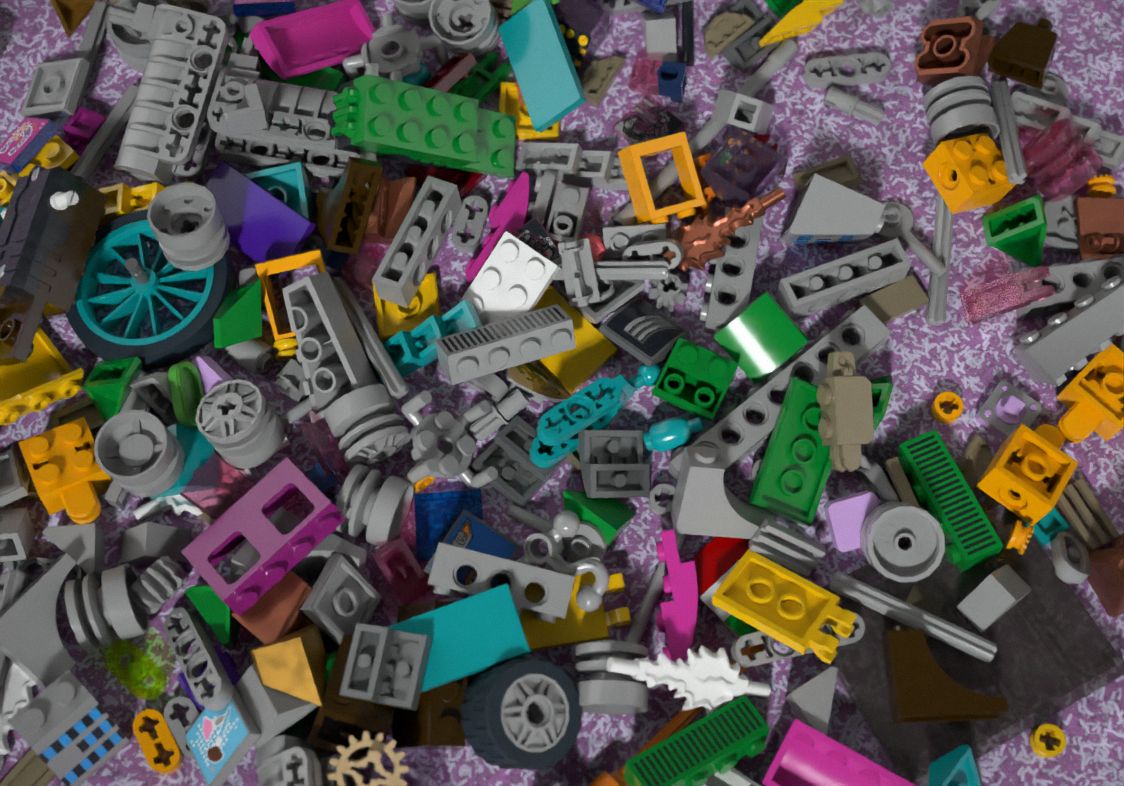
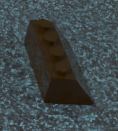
(438, 711)

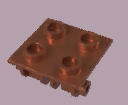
(1100, 227)

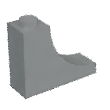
(706, 505)
(313, 563)
(30, 627)

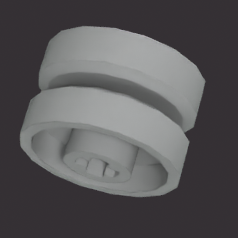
(132, 49)
(920, 552)

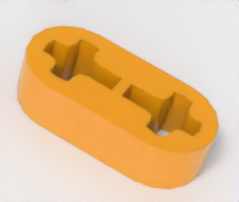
(150, 745)

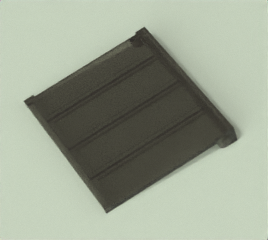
(1043, 662)

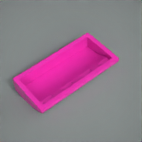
(313, 37)
(815, 759)

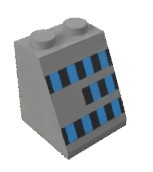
(832, 215)
(69, 730)

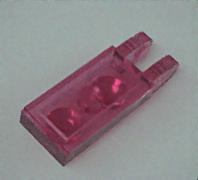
(1004, 295)

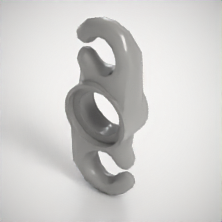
(876, 480)

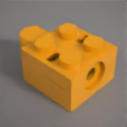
(968, 172)
(1095, 398)
(67, 470)
(1029, 472)

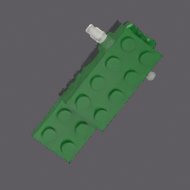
(421, 126)

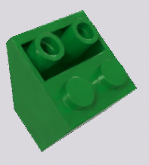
(695, 379)

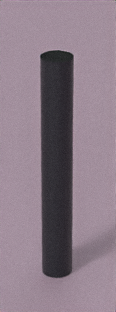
(688, 33)

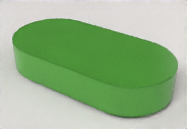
(185, 391)

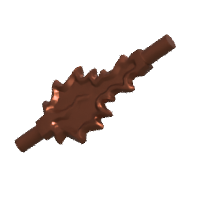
(706, 237)

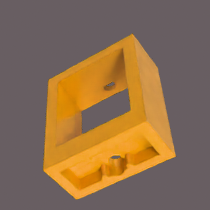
(638, 186)
(279, 265)

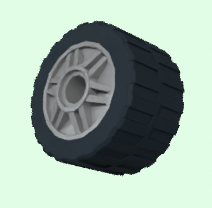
(521, 714)

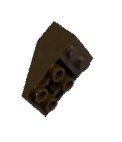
(345, 715)

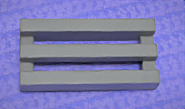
(784, 552)

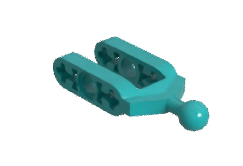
(616, 392)

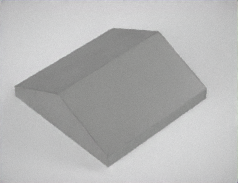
(612, 294)
(269, 707)

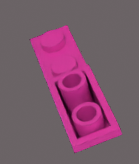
(503, 217)
(679, 616)

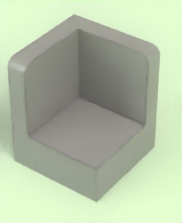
(247, 115)

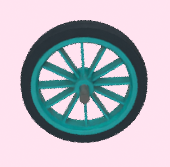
(145, 290)

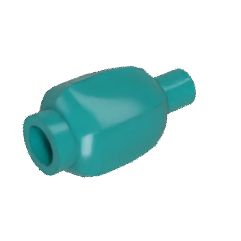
(671, 433)

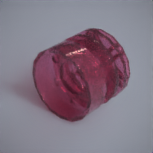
(1060, 160)

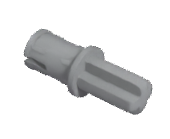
(853, 106)
(499, 414)

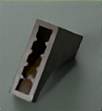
(344, 211)
(923, 691)

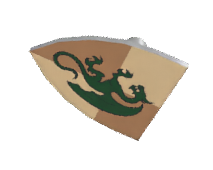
(535, 383)

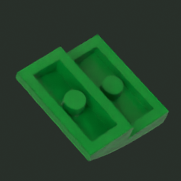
(761, 337)

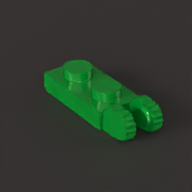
(481, 82)

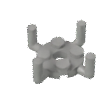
(404, 61)
(452, 434)

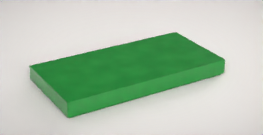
(795, 460)

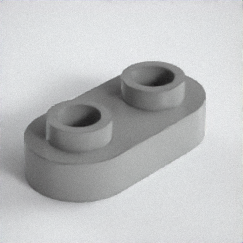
(546, 188)
(1070, 558)

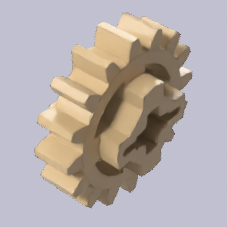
(373, 755)

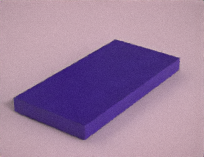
(256, 218)

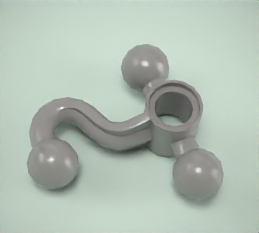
(567, 525)

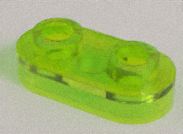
(136, 671)

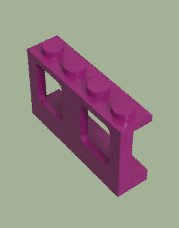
(250, 521)

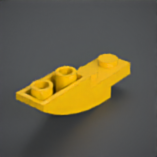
(52, 155)

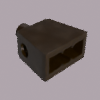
(1025, 53)

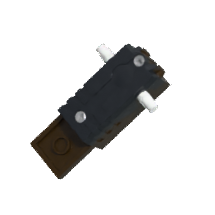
(43, 253)

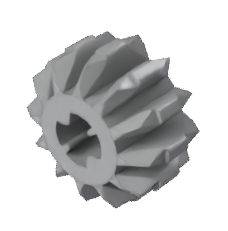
(157, 585)

